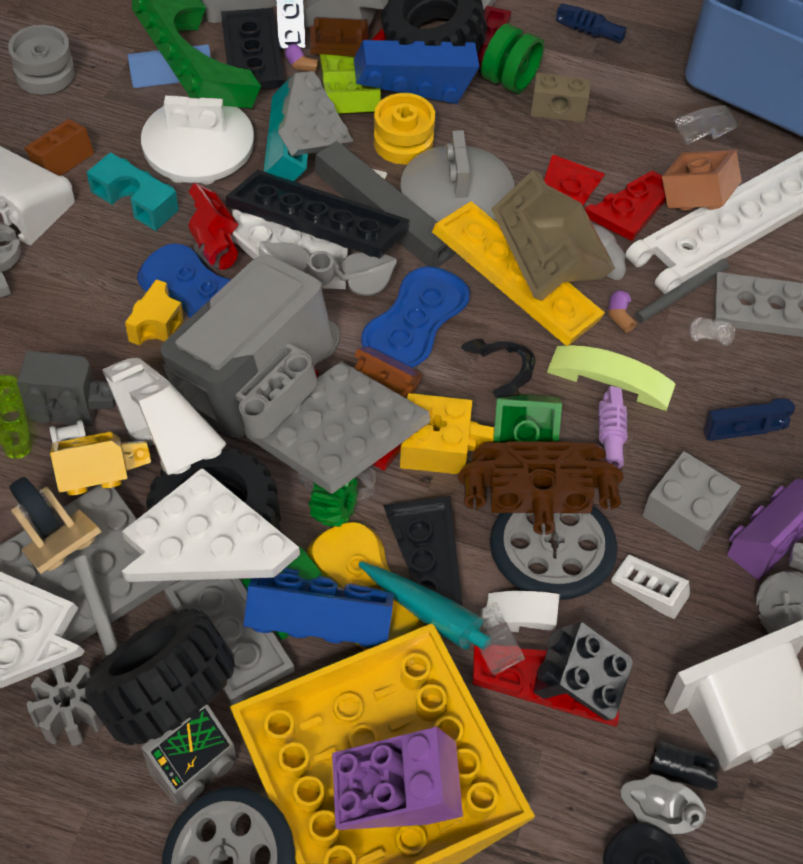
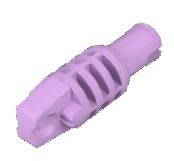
(613, 425)

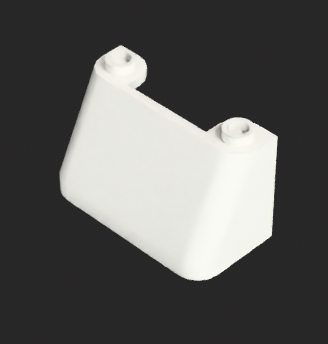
(31, 196)

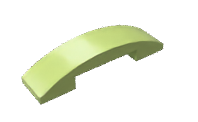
(613, 369)

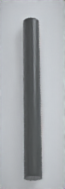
(681, 291)

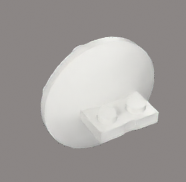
(197, 139)

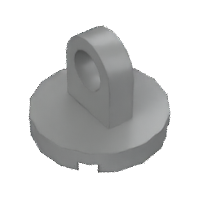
(780, 600)

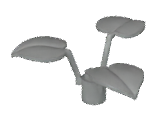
(364, 273)

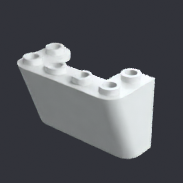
(161, 416)

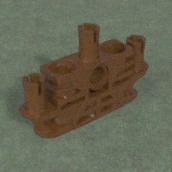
(540, 479)

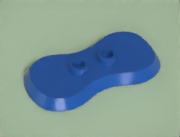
(185, 275)
(423, 304)

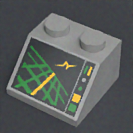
(189, 756)

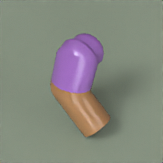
(298, 60)
(617, 311)

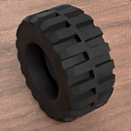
(466, 24)
(237, 473)
(160, 677)

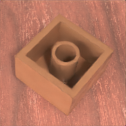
(702, 179)

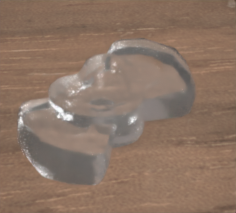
(719, 330)

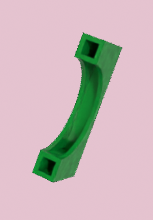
(195, 71)

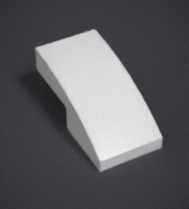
(527, 609)

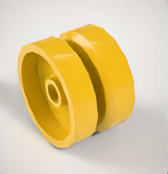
(403, 127)

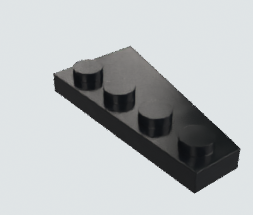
(428, 544)

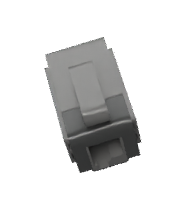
(251, 349)

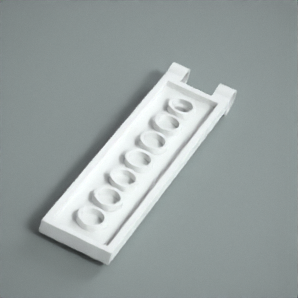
(715, 234)

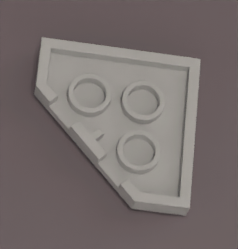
(310, 117)

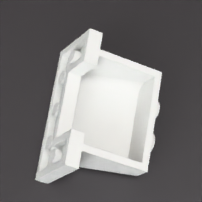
(746, 697)

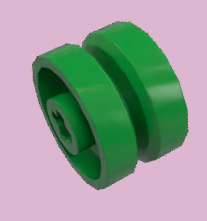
(512, 58)

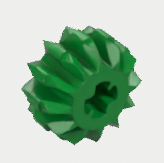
(336, 507)

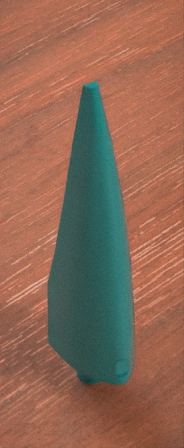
(447, 616)

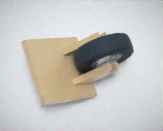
(59, 542)

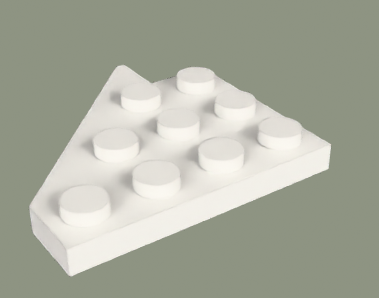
(255, 229)
(205, 535)
(32, 630)

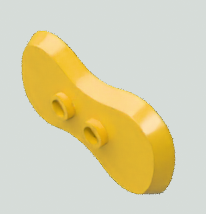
(338, 556)

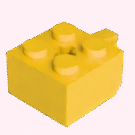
(446, 438)
(95, 461)

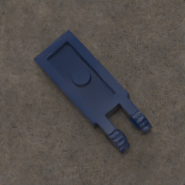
(748, 420)

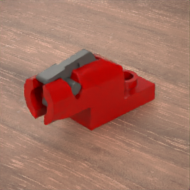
(212, 228)

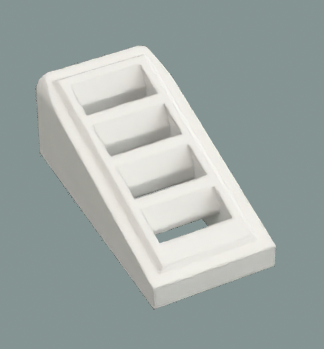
(659, 600)

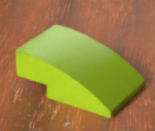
(341, 85)

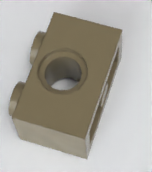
(560, 97)

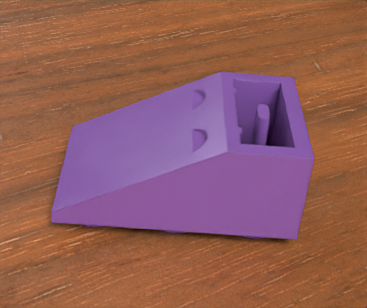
(397, 782)

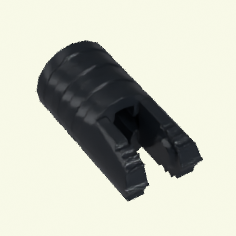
(684, 765)

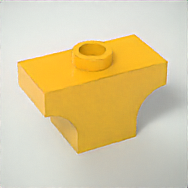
(154, 315)

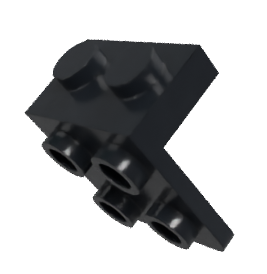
(585, 669)

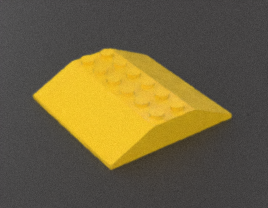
(364, 700)

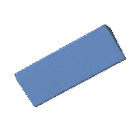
(152, 69)

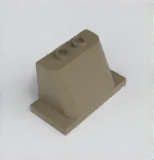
(550, 236)

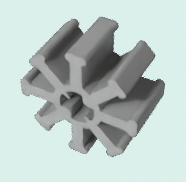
(50, 709)

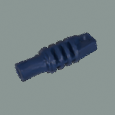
(592, 23)

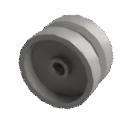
(41, 59)

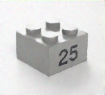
(691, 501)

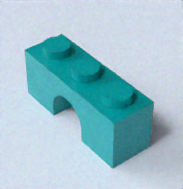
(151, 200)

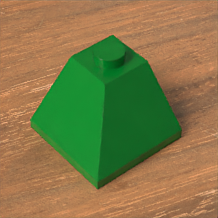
(527, 419)

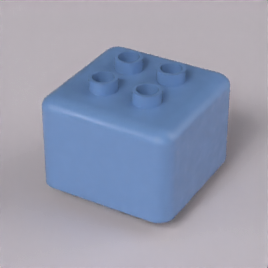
(751, 57)

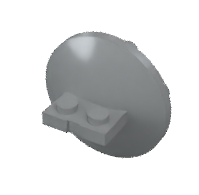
(453, 176)

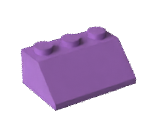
(771, 531)

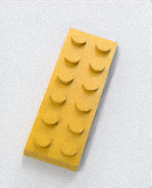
(482, 245)

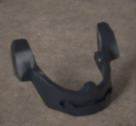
(528, 362)

